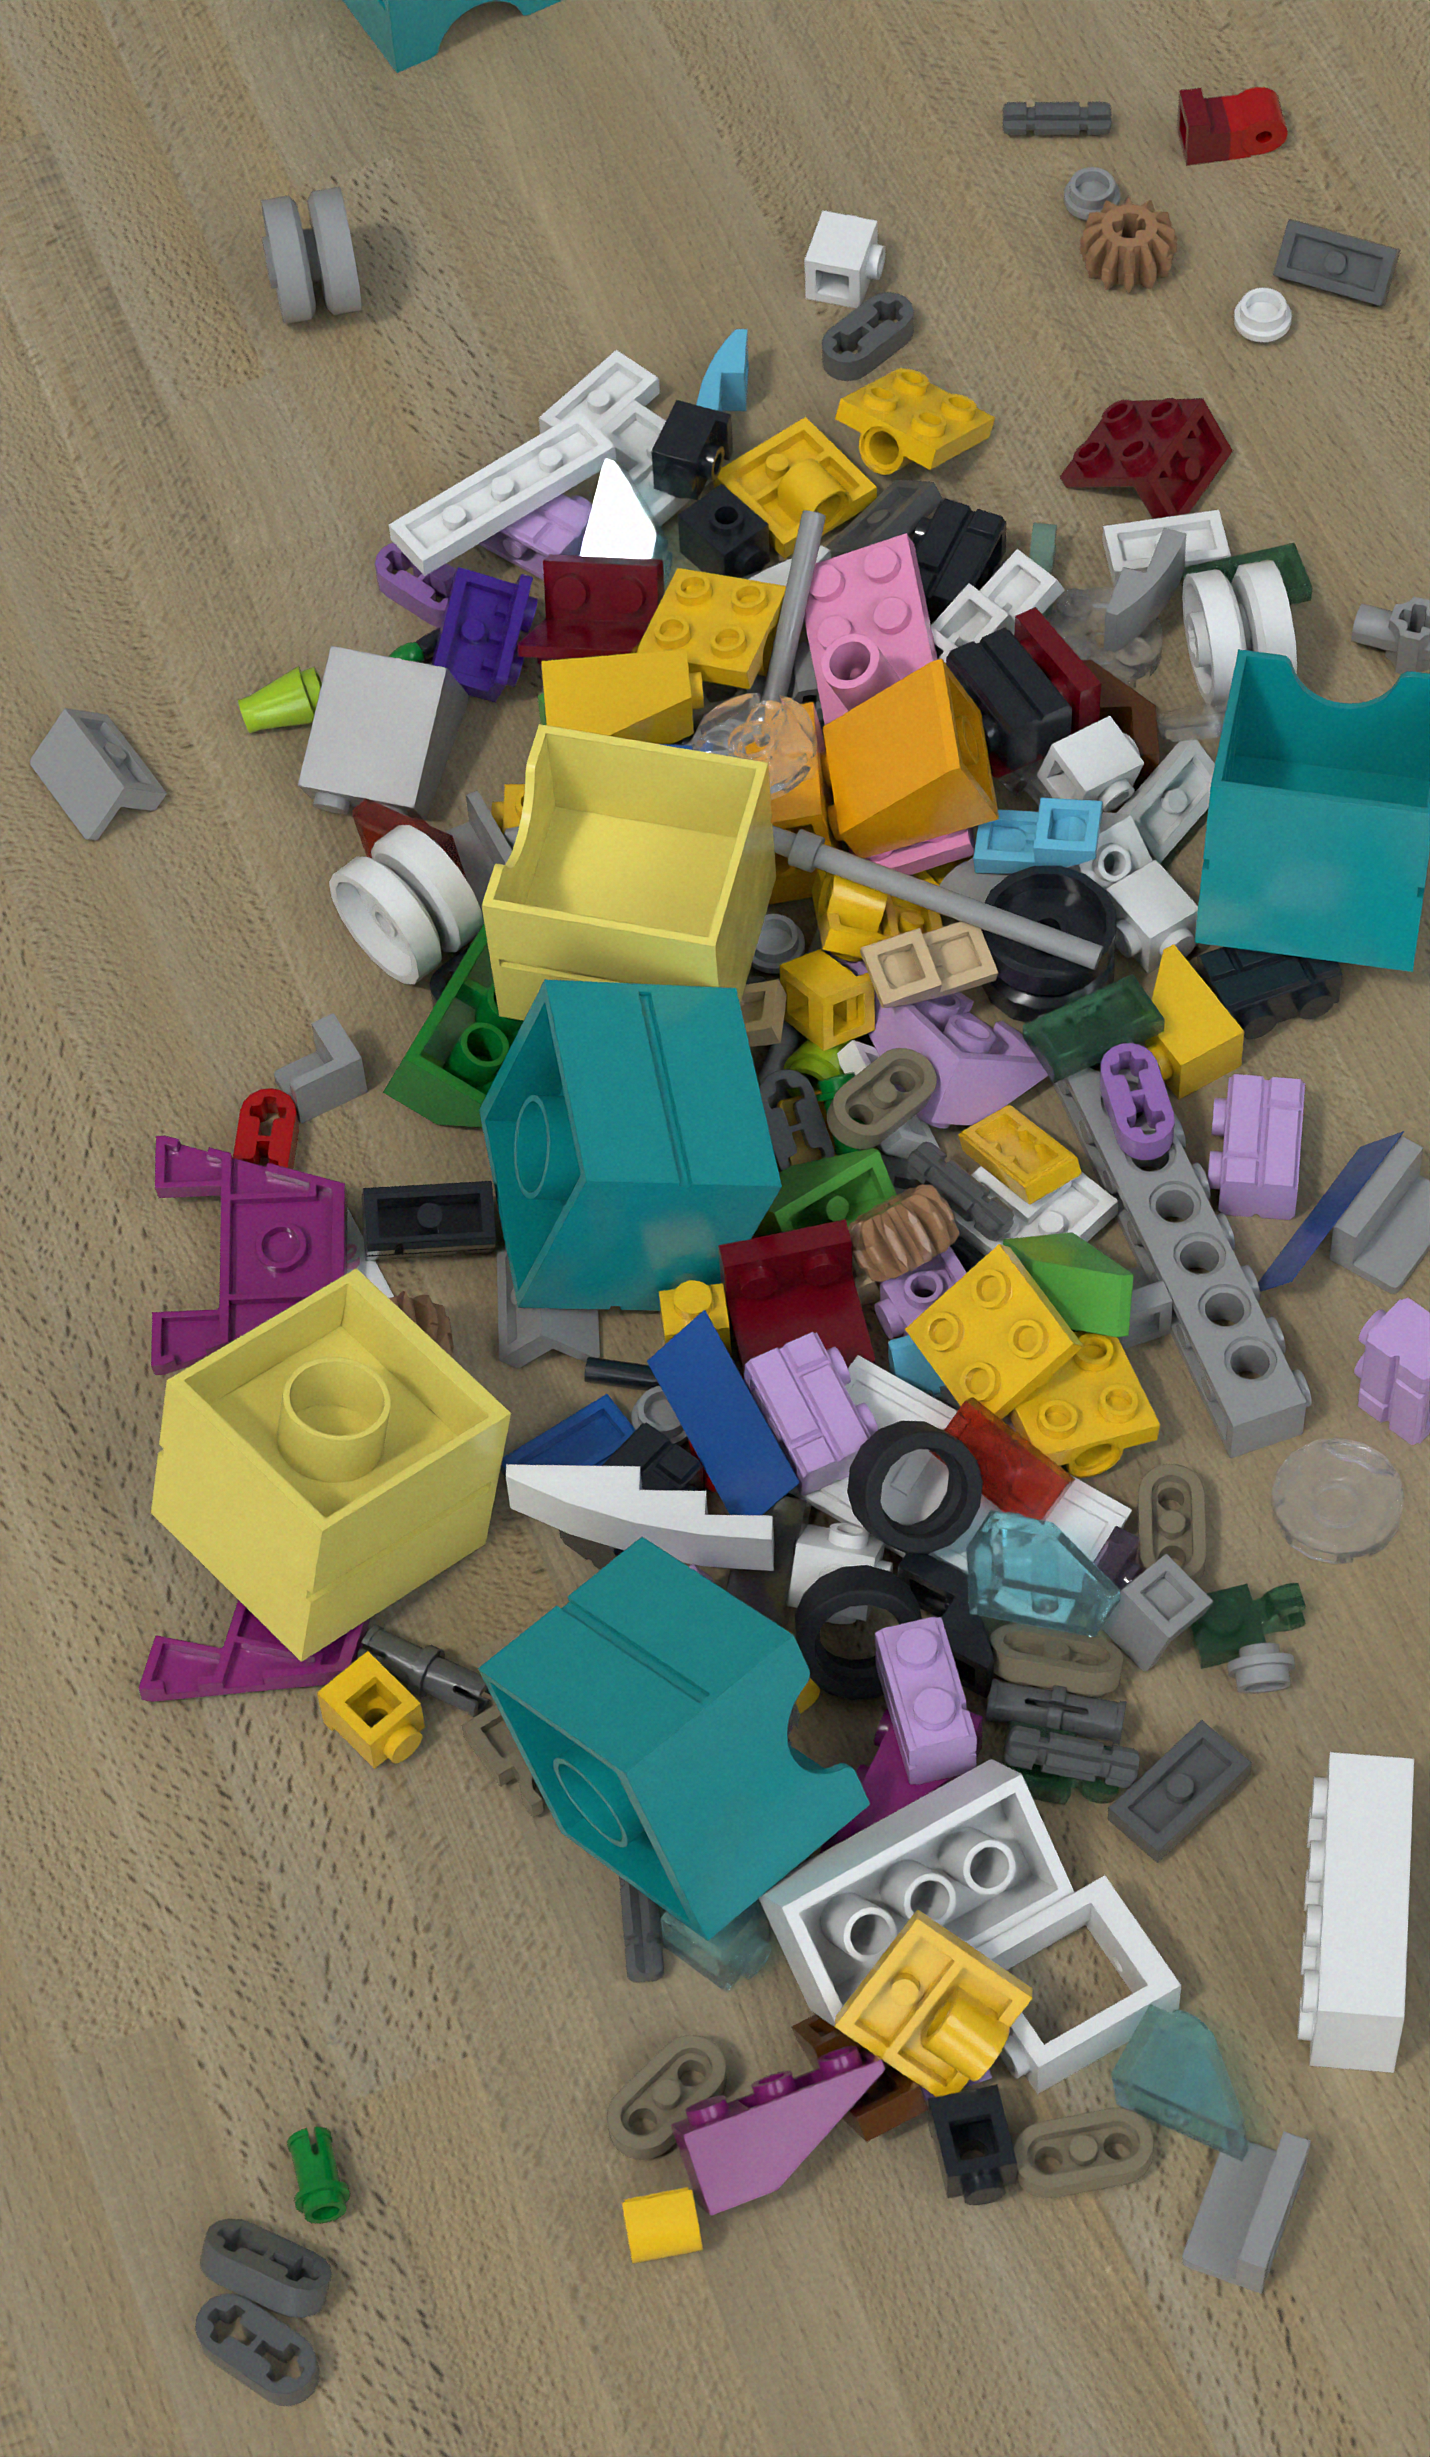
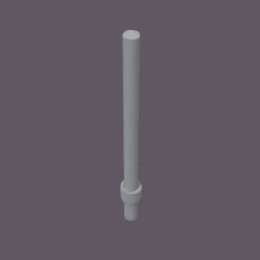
(809, 852)

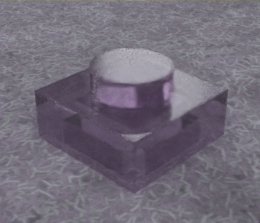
(1118, 1558)

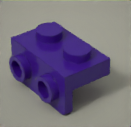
(483, 631)

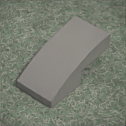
(1143, 595)

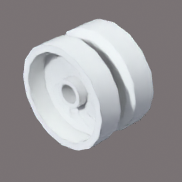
(1227, 618)
(406, 904)

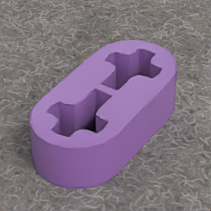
(413, 592)
(1149, 1098)

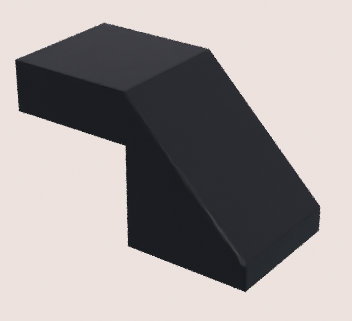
(945, 1594)

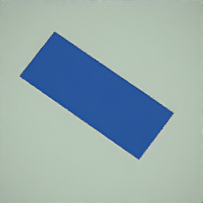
(1326, 1212)
(722, 1419)

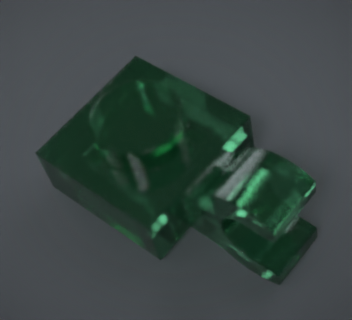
(1239, 1621)

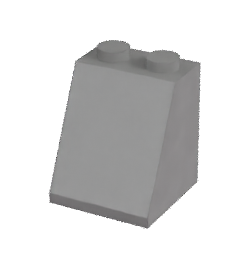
(381, 733)

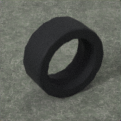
(956, 1508)
(833, 1593)

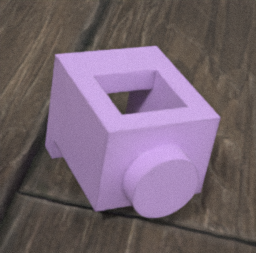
(915, 1291)

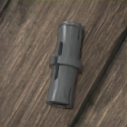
(427, 1671)
(1056, 1710)

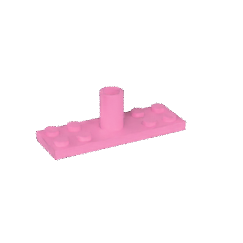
(865, 634)

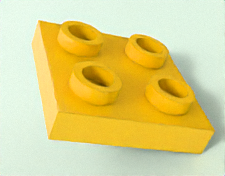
(919, 415)
(796, 474)
(721, 622)
(859, 916)
(994, 1334)
(1088, 1409)
(934, 2007)

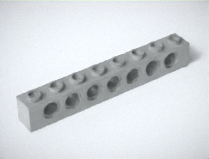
(1243, 1410)

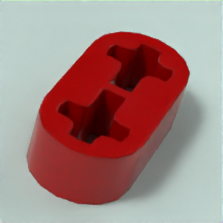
(282, 1144)

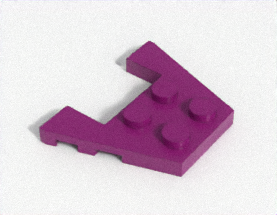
(277, 1245)
(246, 1663)

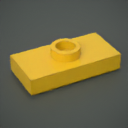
(1019, 1154)

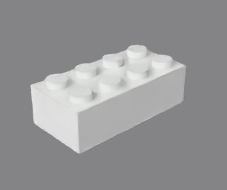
(960, 1855)
(1357, 1912)

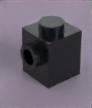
(723, 535)

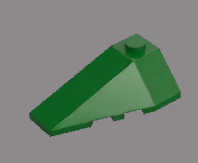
(457, 1046)

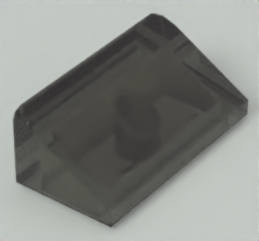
(769, 1590)

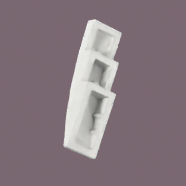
(1010, 591)
(613, 1510)

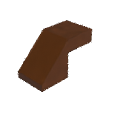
(1133, 716)
(885, 2103)

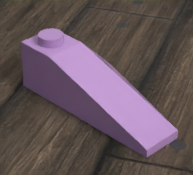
(974, 1064)

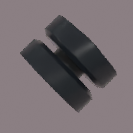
(1031, 979)

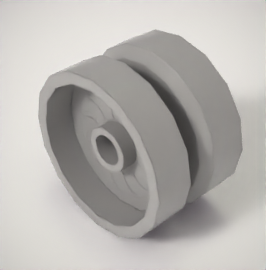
(310, 255)

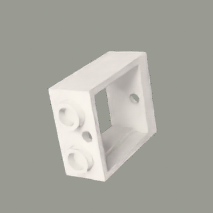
(1128, 1951)

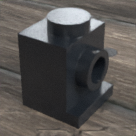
(691, 449)
(969, 2123)

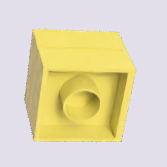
(630, 868)
(328, 1462)

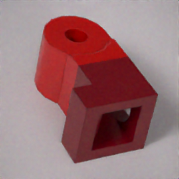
(1229, 125)

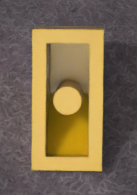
(1199, 1033)

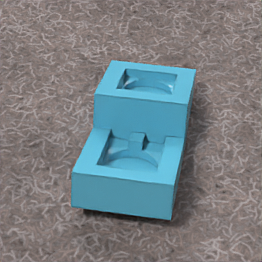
(727, 376)
(1058, 835)

